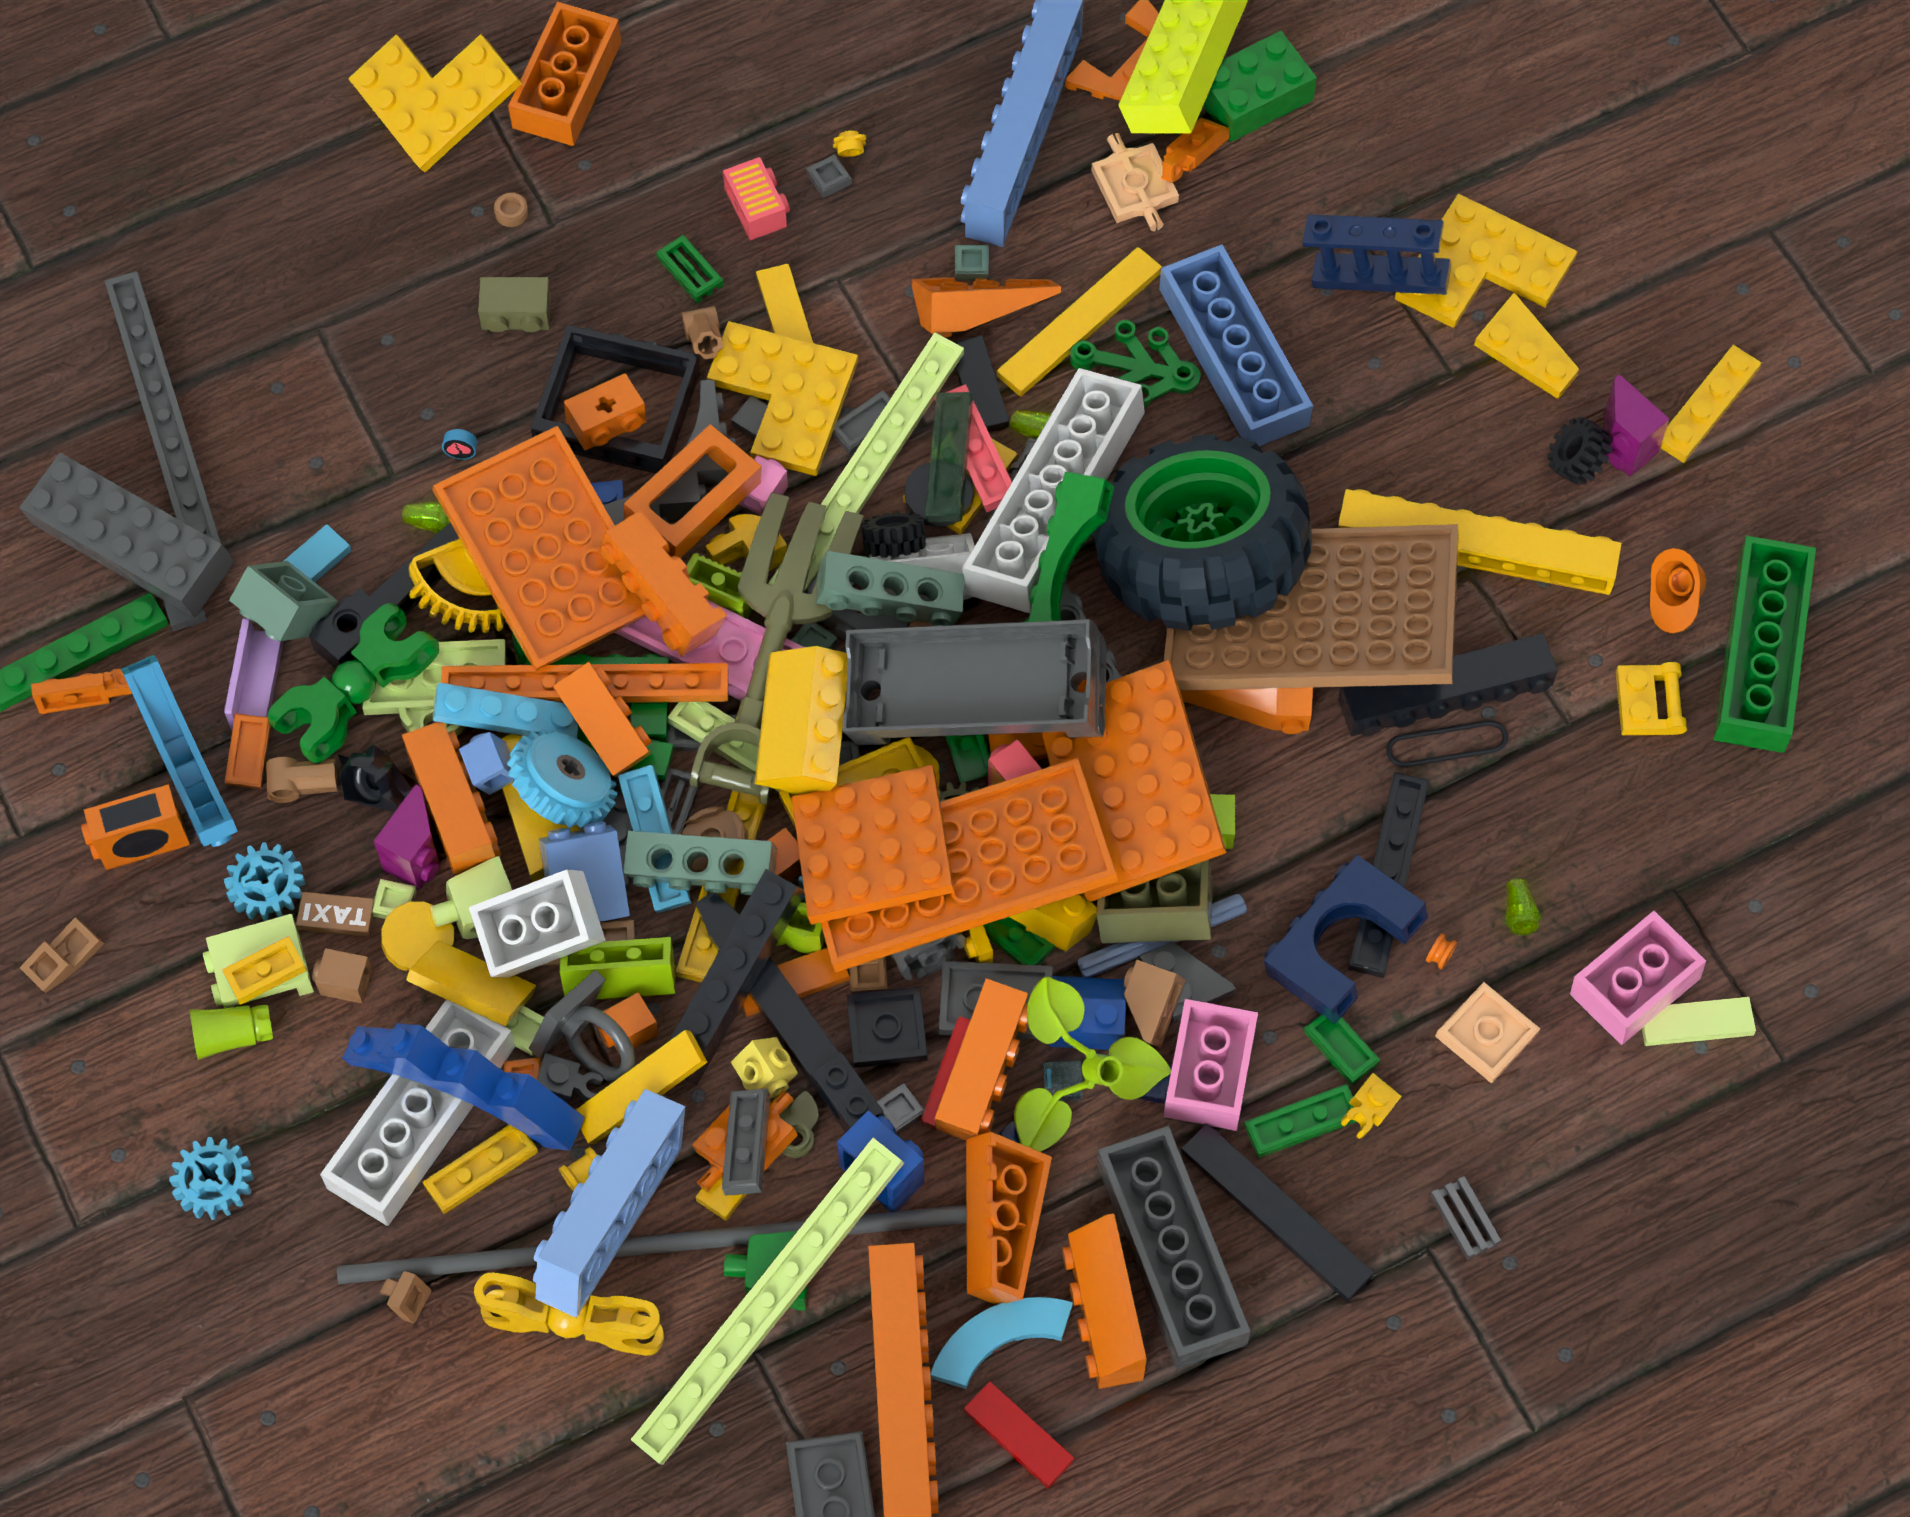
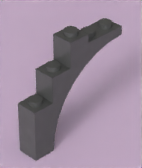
(704, 473)

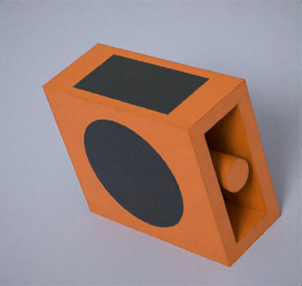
(135, 827)

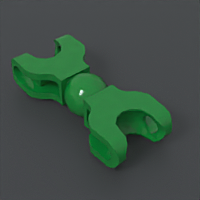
(330, 704)

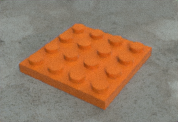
(872, 844)

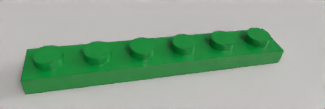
(81, 648)

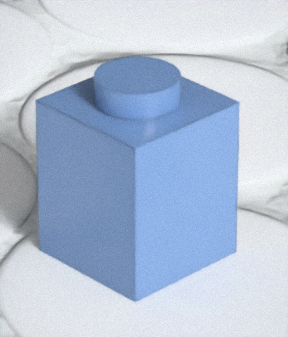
(487, 762)

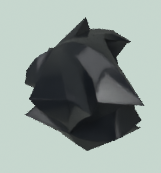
(374, 779)

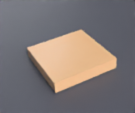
(1487, 1032)

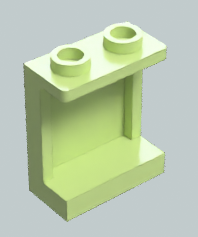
(242, 942)

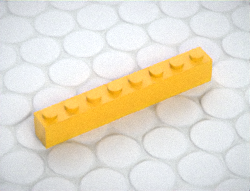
(1497, 543)

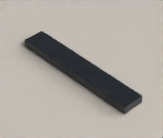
(1393, 859)
(1277, 1212)

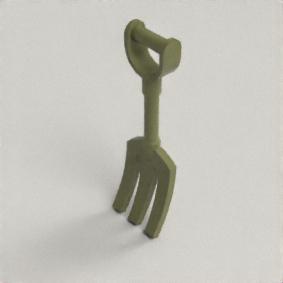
(782, 606)

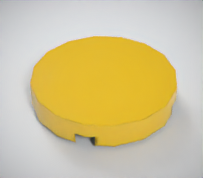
(411, 933)

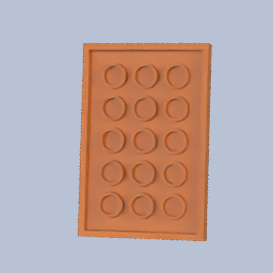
(538, 546)
(1145, 780)

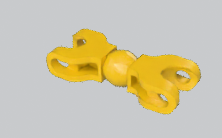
(602, 1319)

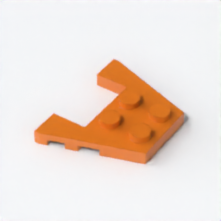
(1088, 78)

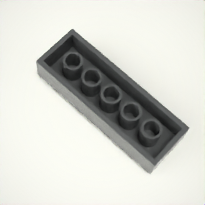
(127, 534)
(1173, 1247)

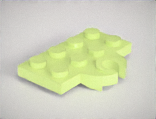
(416, 696)

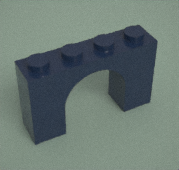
(1356, 892)

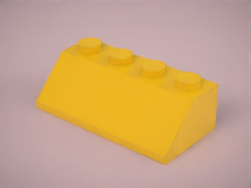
(802, 720)

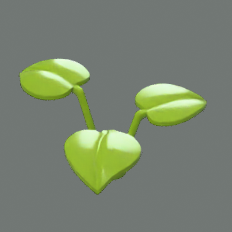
(1128, 1070)

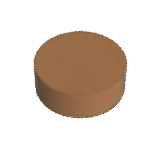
(511, 209)

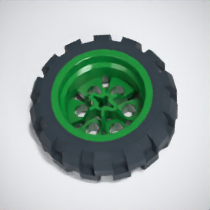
(1204, 532)

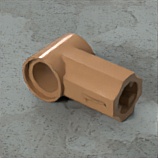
(703, 331)
(292, 778)

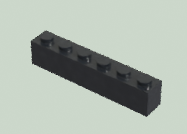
(1477, 678)
(739, 964)

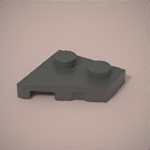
(1201, 981)

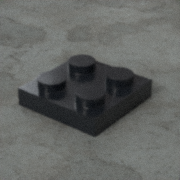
(886, 1027)

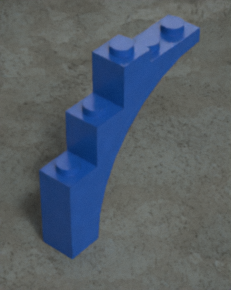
(468, 1075)

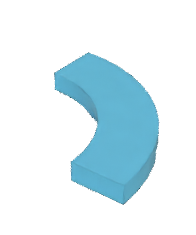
(995, 1327)

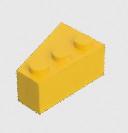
(1062, 921)

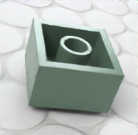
(281, 600)

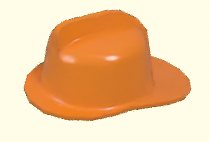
(1675, 590)

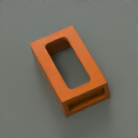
(740, 482)

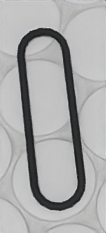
(1445, 730)

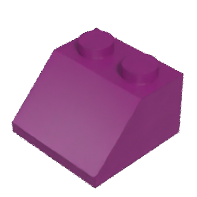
(1634, 426)
(408, 842)

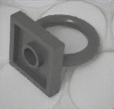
(571, 1017)

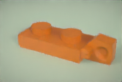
(1193, 148)
(79, 691)

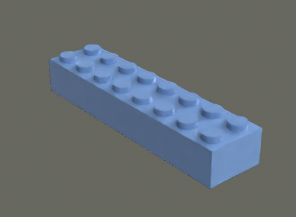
(1021, 120)

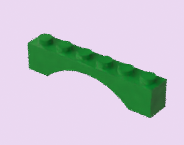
(1080, 510)

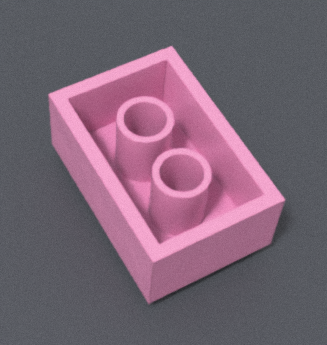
(1637, 977)
(1210, 1064)

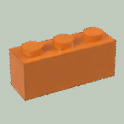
(603, 718)

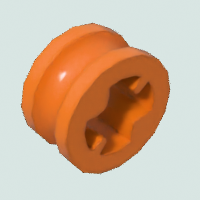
(1441, 951)

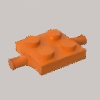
(712, 1142)

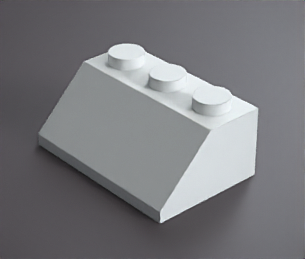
(940, 553)

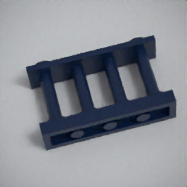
(1377, 272)

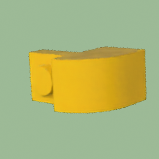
(737, 543)

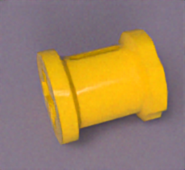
(578, 1171)

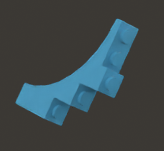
(179, 752)

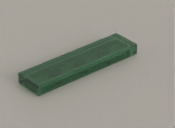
(949, 457)

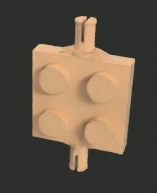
(1133, 182)

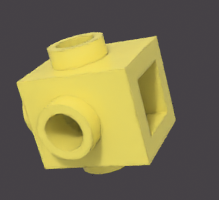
(764, 1066)

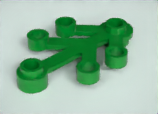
(1141, 365)

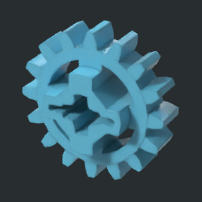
(248, 888)
(201, 1189)

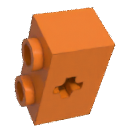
(605, 412)

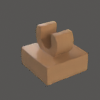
(406, 1296)

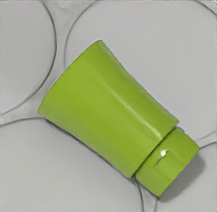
(229, 1028)

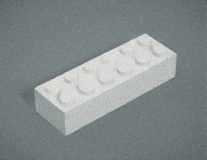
(409, 1123)

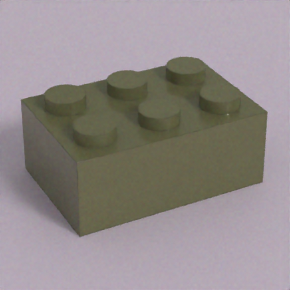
(1160, 909)

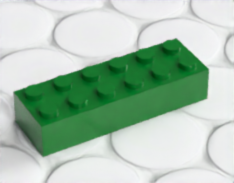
(1765, 644)

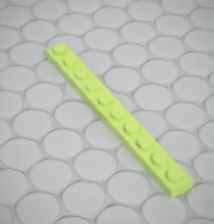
(885, 440)
(767, 1301)

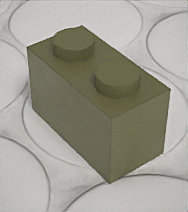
(514, 303)

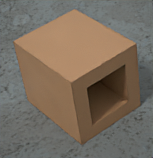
(342, 975)

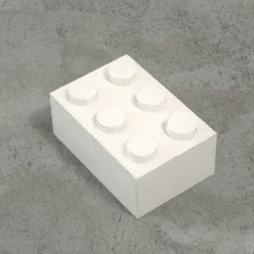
(537, 923)

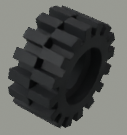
(1579, 450)
(893, 534)

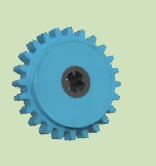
(562, 778)

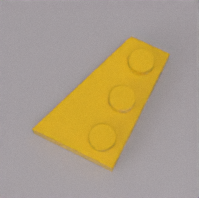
(1527, 348)

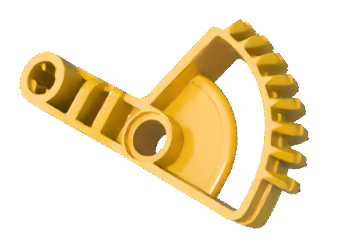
(460, 572)

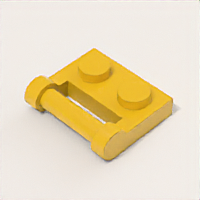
(1639, 702)

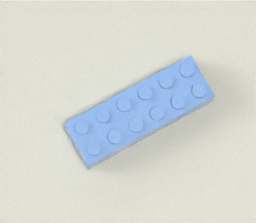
(608, 1202)

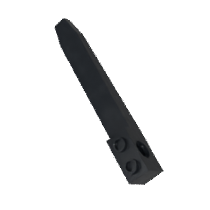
(354, 609)
(796, 1028)

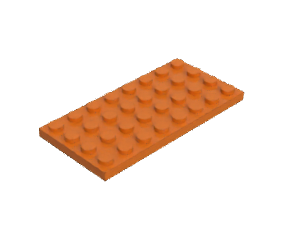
(1007, 854)

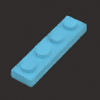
(501, 711)
(649, 814)

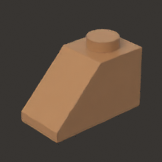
(1152, 999)

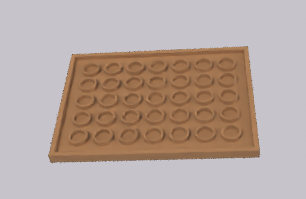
(1363, 614)

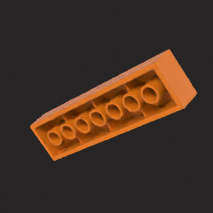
(902, 1381)

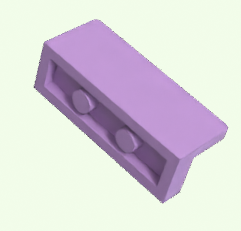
(253, 673)

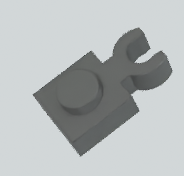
(563, 1078)

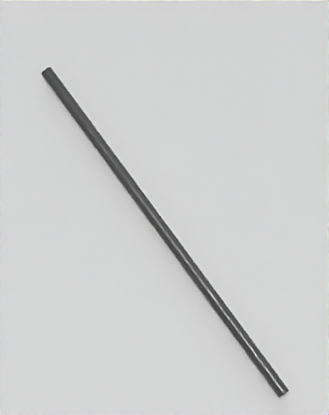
(640, 1245)

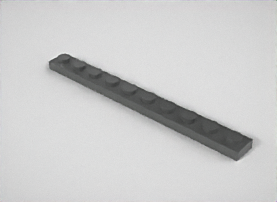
(160, 404)

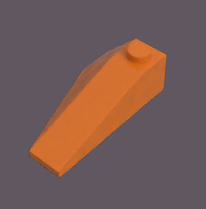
(956, 307)
(1269, 707)

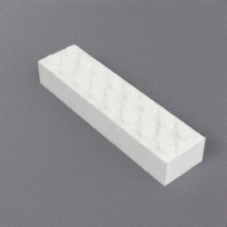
(1079, 438)

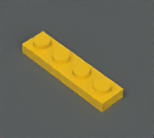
(1709, 403)

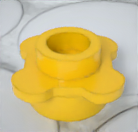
(850, 143)

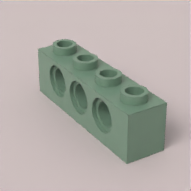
(907, 581)
(646, 847)

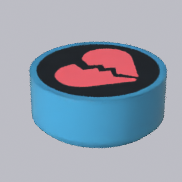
(459, 444)

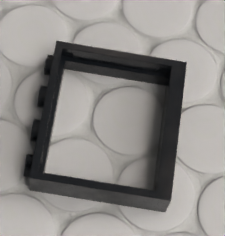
(626, 351)

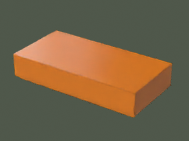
(248, 751)

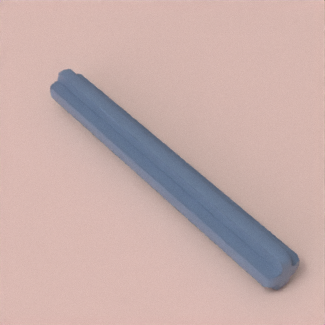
(1124, 952)

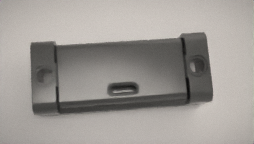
(975, 680)

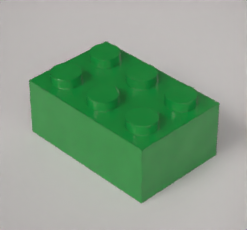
(1259, 86)

